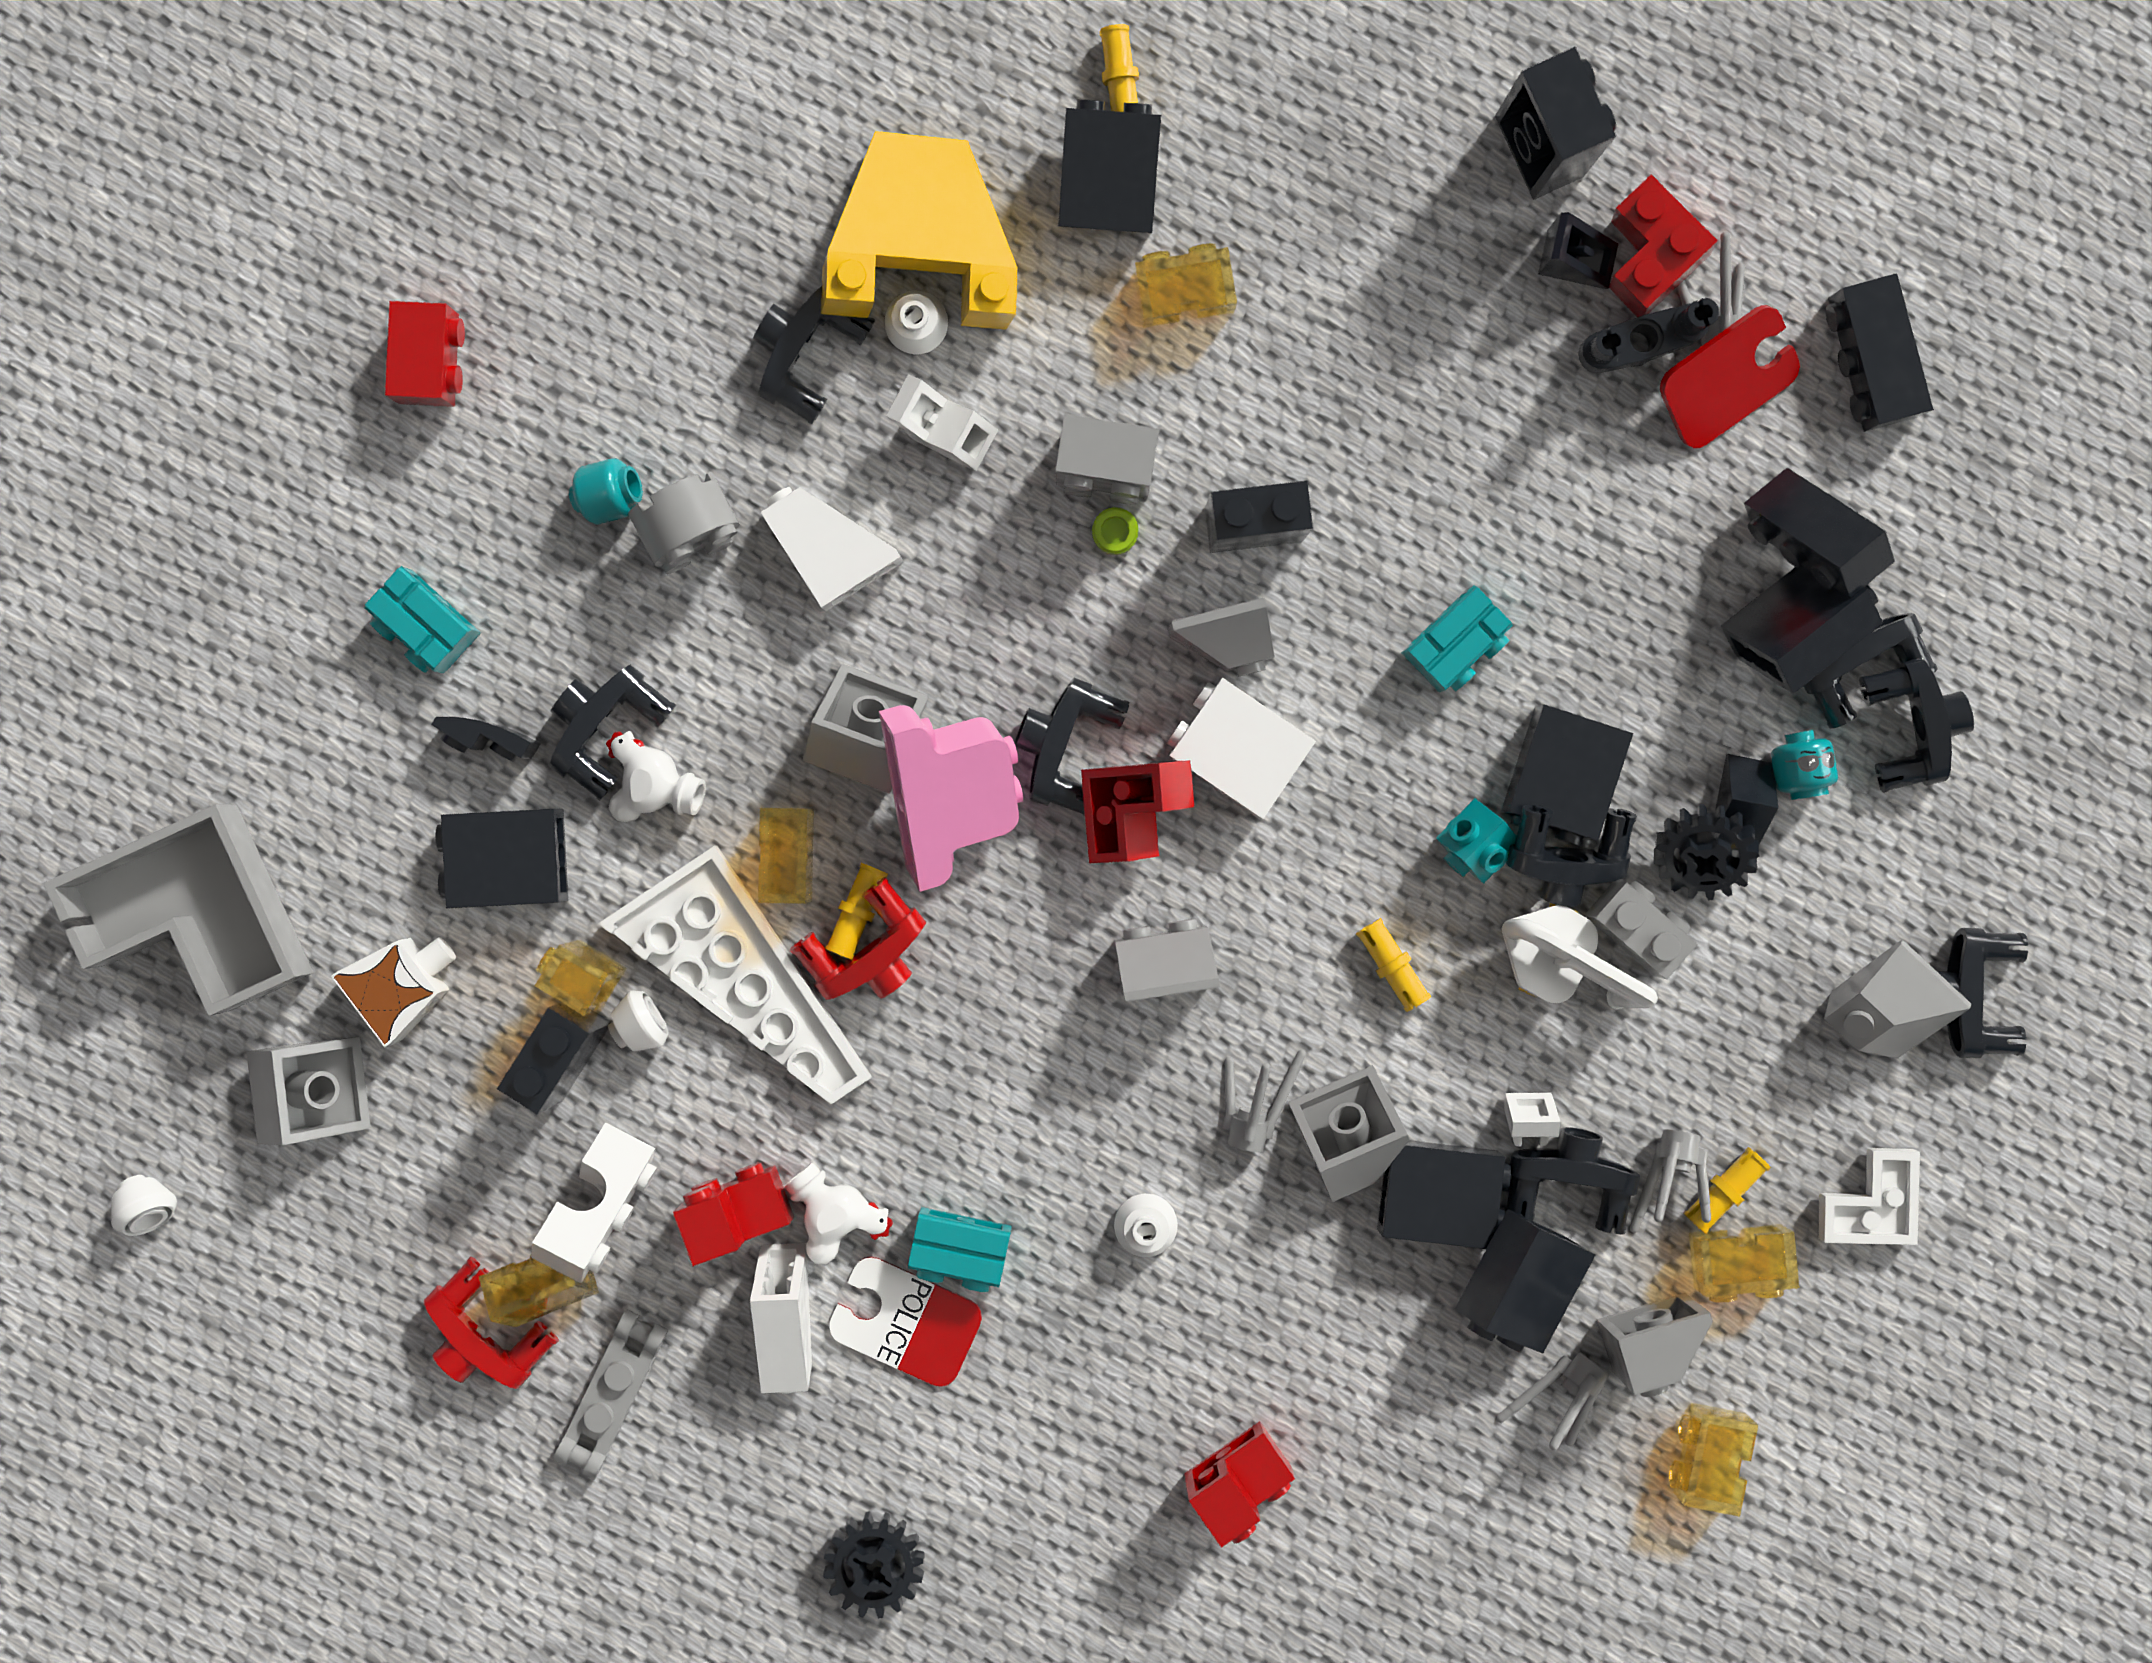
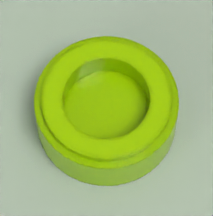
(1115, 531)

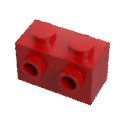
(423, 354)

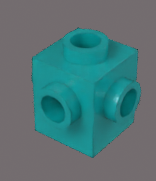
(1476, 841)

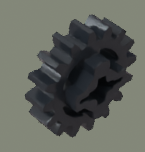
(1706, 852)
(860, 1552)

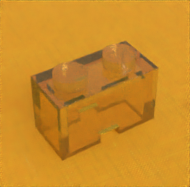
(1185, 283)
(785, 855)
(579, 976)
(1734, 1265)
(530, 1290)
(1712, 1457)

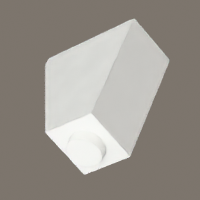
(826, 546)
(782, 1318)

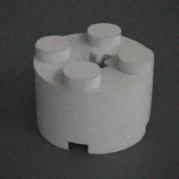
(685, 521)

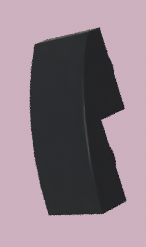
(474, 734)

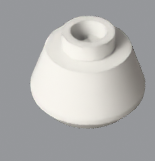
(906, 331)
(637, 1023)
(141, 1206)
(1160, 1224)

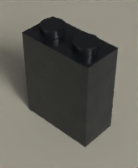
(1109, 167)
(1258, 516)
(1800, 628)
(1570, 769)
(502, 858)
(553, 1057)
(1443, 1194)
(1523, 1284)

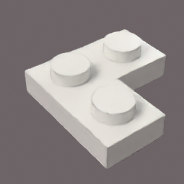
(1885, 1212)

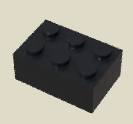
(1555, 122)

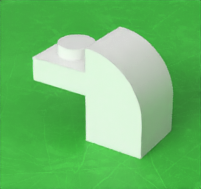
(941, 423)

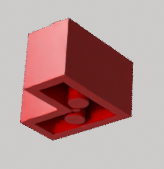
(1667, 242)
(1124, 805)
(723, 1216)
(1235, 1481)

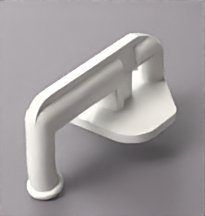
(1556, 949)

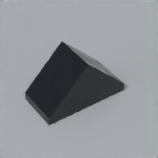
(1578, 253)
(1751, 790)

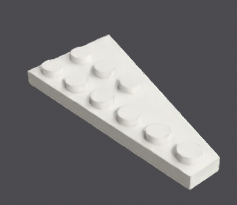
(727, 957)

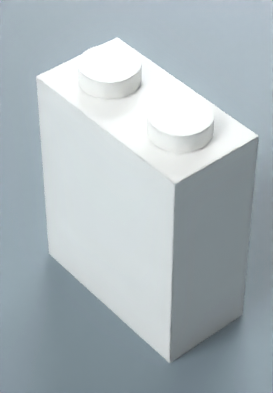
(1240, 747)

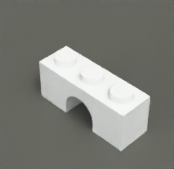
(576, 1239)

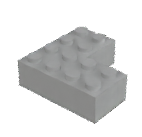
(200, 887)

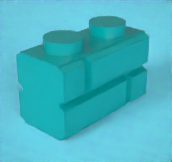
(421, 621)
(1458, 640)
(959, 1249)

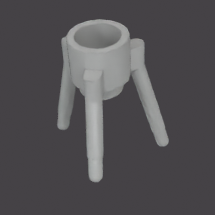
(1729, 309)
(1249, 1127)
(1674, 1153)
(1582, 1379)

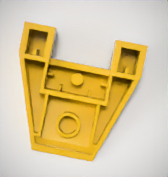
(921, 210)

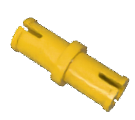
(1119, 69)
(854, 913)
(1393, 965)
(1729, 1188)

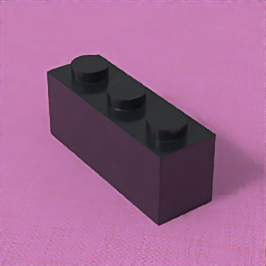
(1878, 353)
(1818, 533)

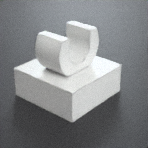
(1531, 1116)

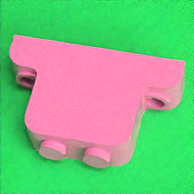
(948, 788)

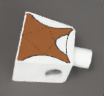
(396, 986)

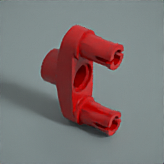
(877, 962)
(467, 1348)

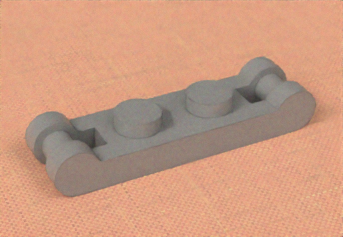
(610, 1394)

